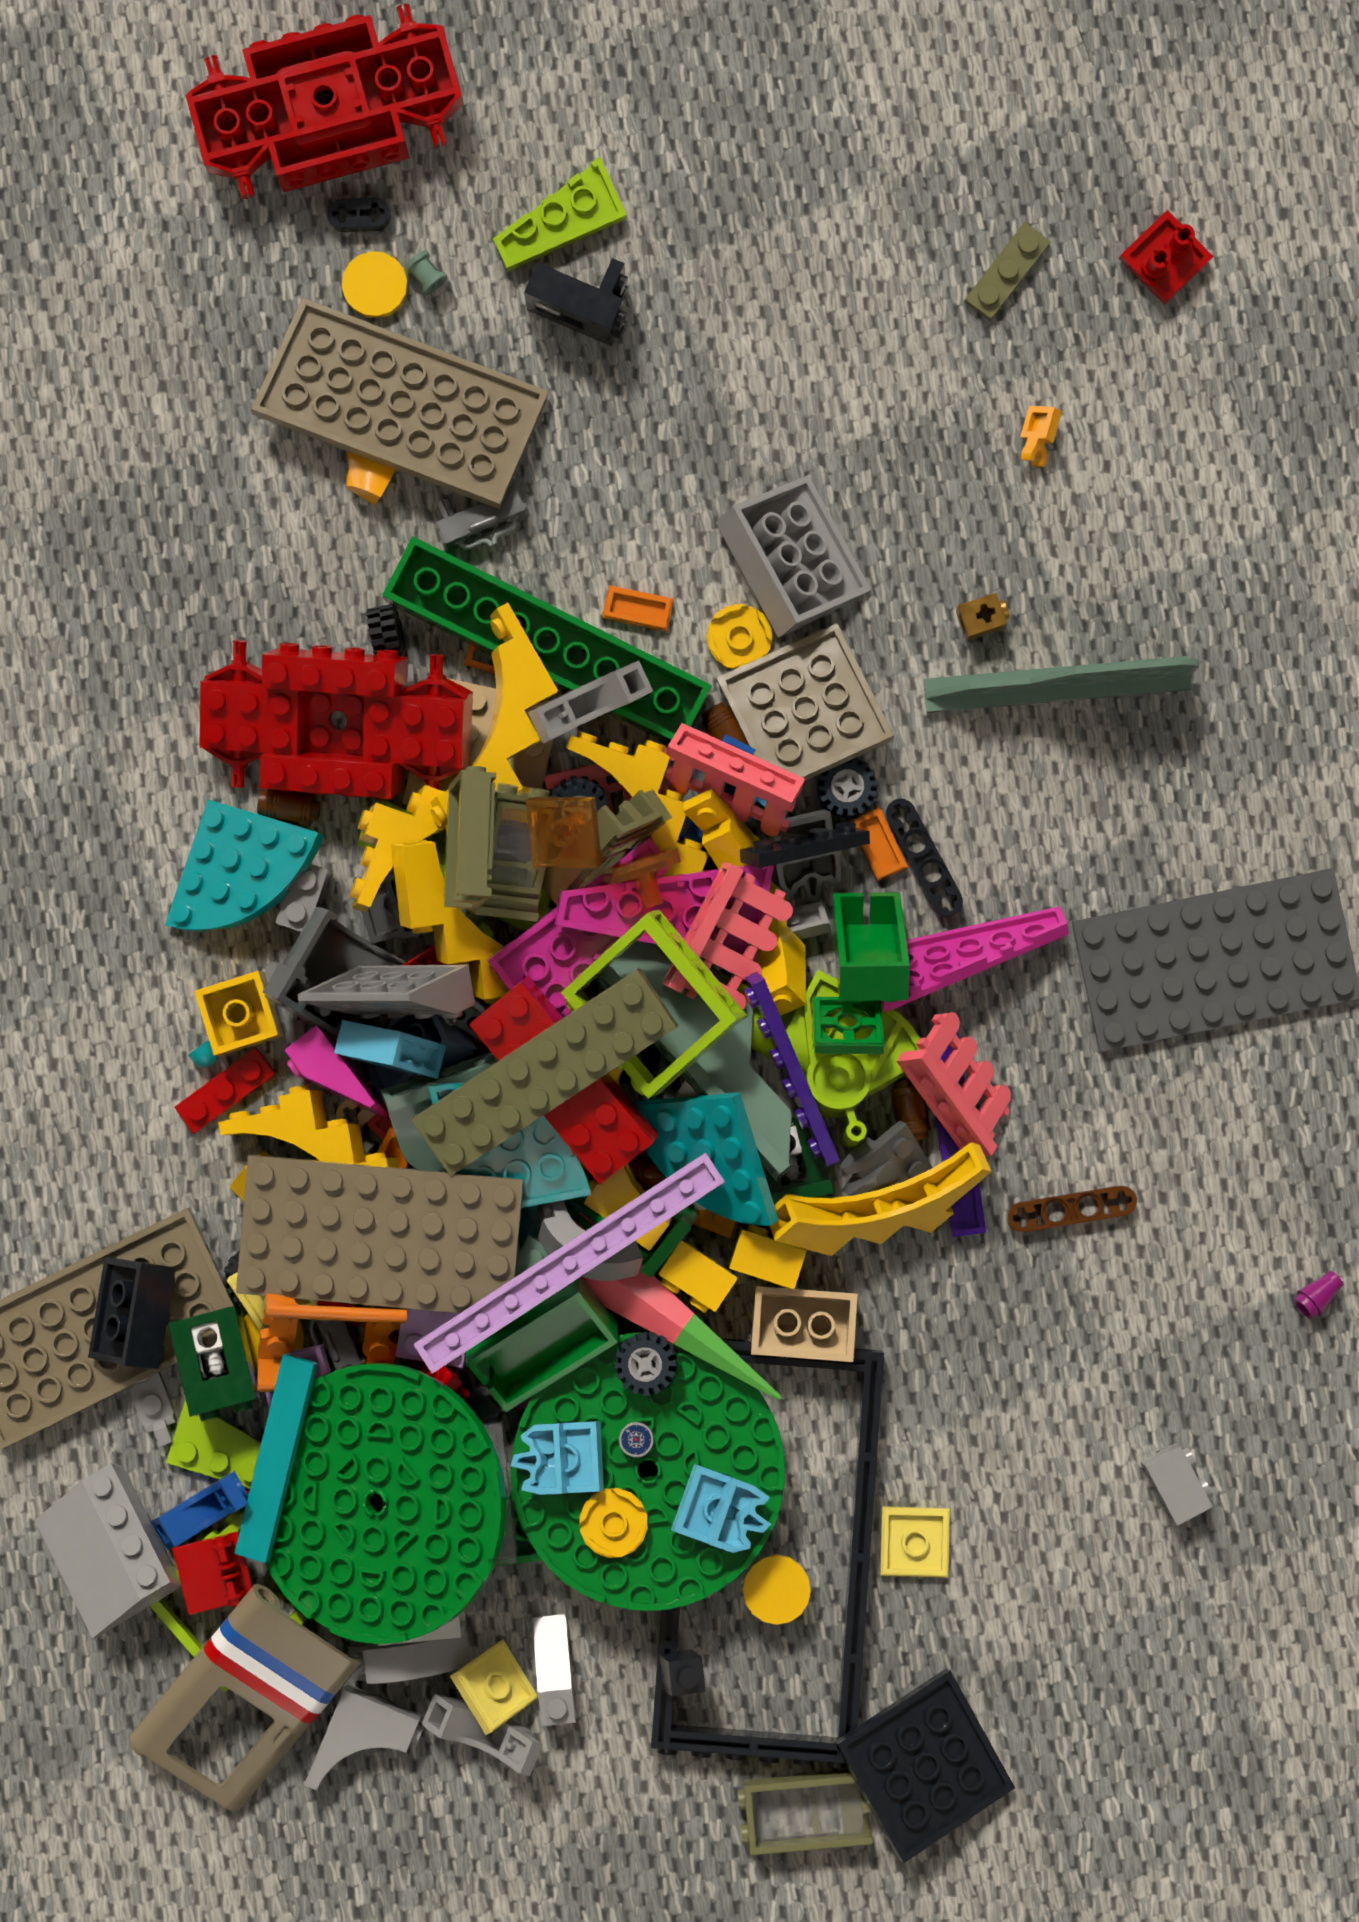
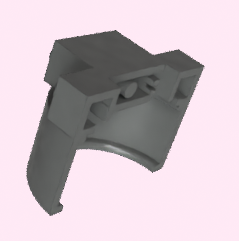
(320, 954)

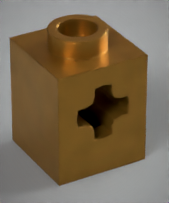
(974, 627)

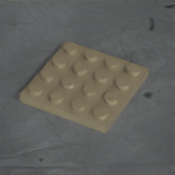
(807, 705)

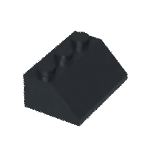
(132, 1313)

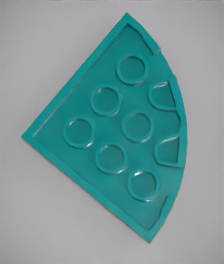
(238, 868)
(722, 1131)
(532, 1154)

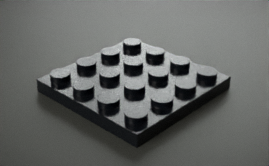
(924, 1765)

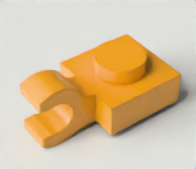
(1039, 428)

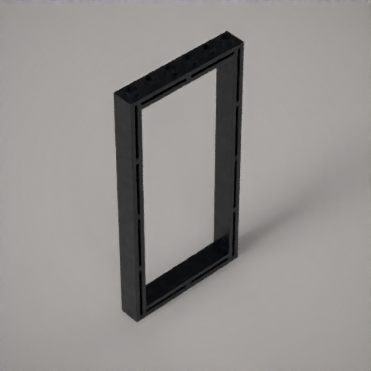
(774, 1745)

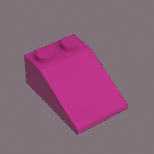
(316, 1062)

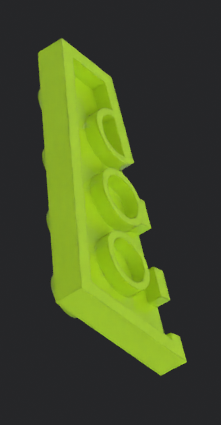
(570, 214)
(213, 1448)

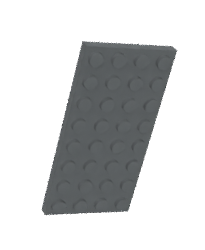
(1216, 960)

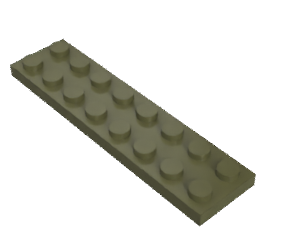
(545, 1072)

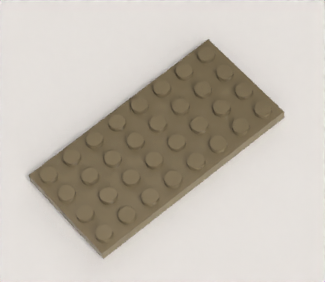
(400, 403)
(376, 1234)
(52, 1321)

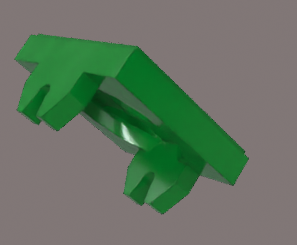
(848, 1045)
(654, 1259)

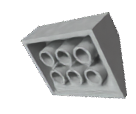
(792, 555)
(396, 991)
(107, 1550)

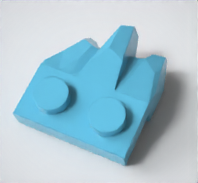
(562, 1458)
(719, 1510)

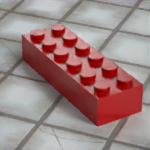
(597, 1121)

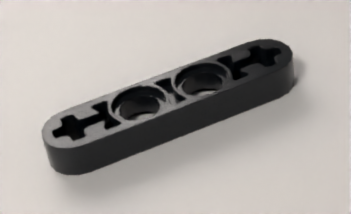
(928, 855)

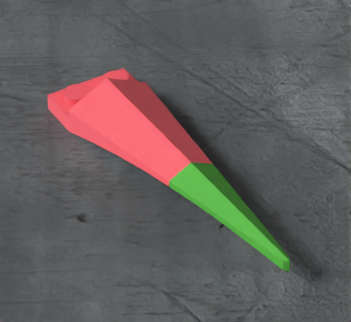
(660, 1311)

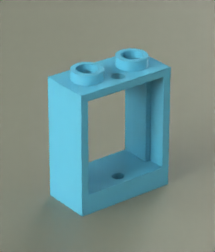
(390, 1049)

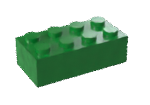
(870, 957)
(543, 1344)

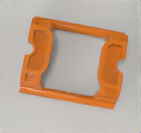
(282, 1317)

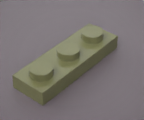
(1007, 271)

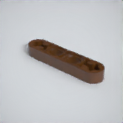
(1071, 1208)

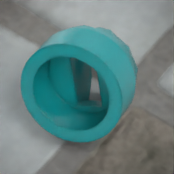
(203, 1056)

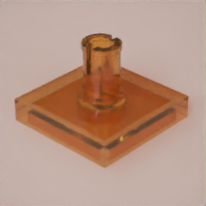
(564, 832)
(642, 871)

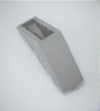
(361, 1724)

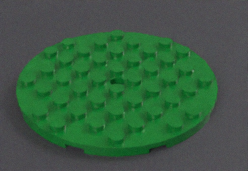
(695, 1420)
(443, 1516)

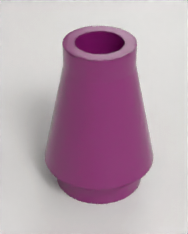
(1316, 1296)

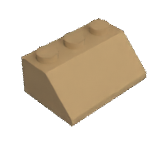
(804, 1324)

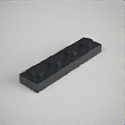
(797, 847)

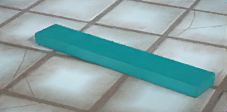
(276, 1458)

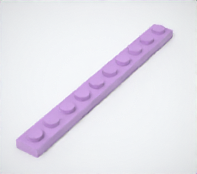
(568, 1263)

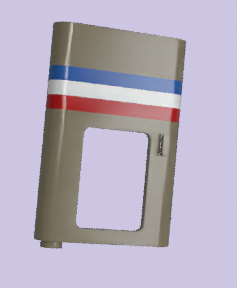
(267, 1663)

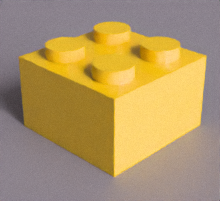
(238, 1013)
(765, 1258)
(697, 1275)

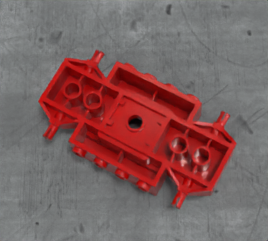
(374, 91)
(287, 721)

